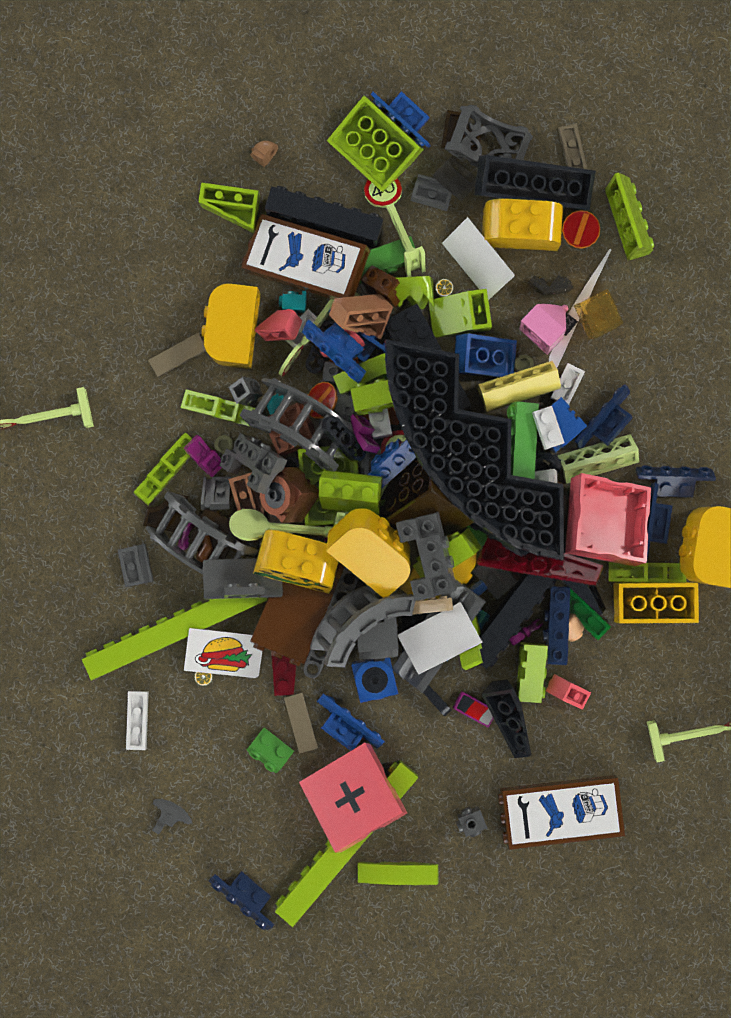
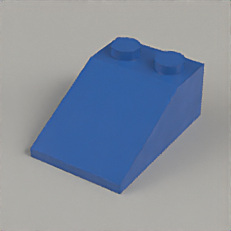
(485, 355)

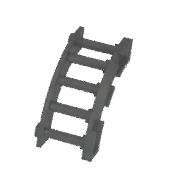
(291, 434)
(205, 527)
(363, 620)

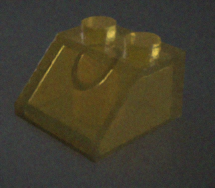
(598, 314)

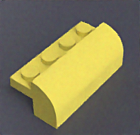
(519, 386)

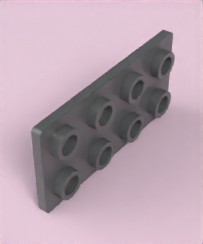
(236, 580)

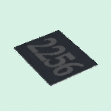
(570, 323)

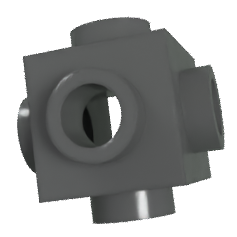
(246, 391)
(471, 815)

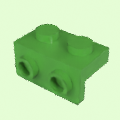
(269, 751)

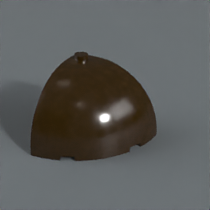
(415, 495)

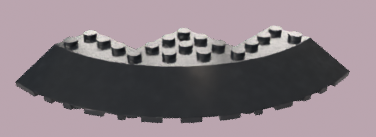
(470, 452)

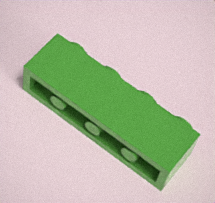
(387, 257)
(523, 438)

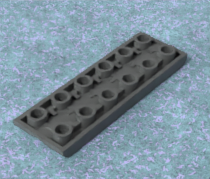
(404, 668)

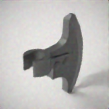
(170, 814)

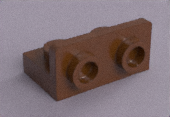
(381, 283)

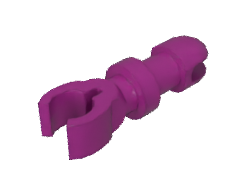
(183, 542)
(526, 632)

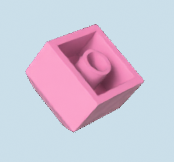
(545, 325)

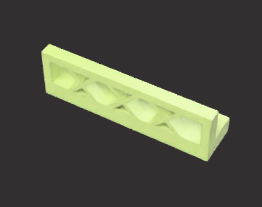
(600, 461)

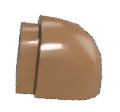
(264, 152)

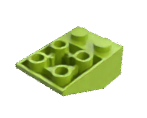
(460, 313)

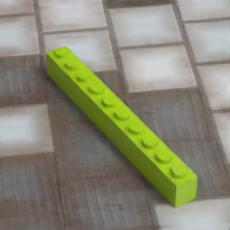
(163, 634)
(328, 863)

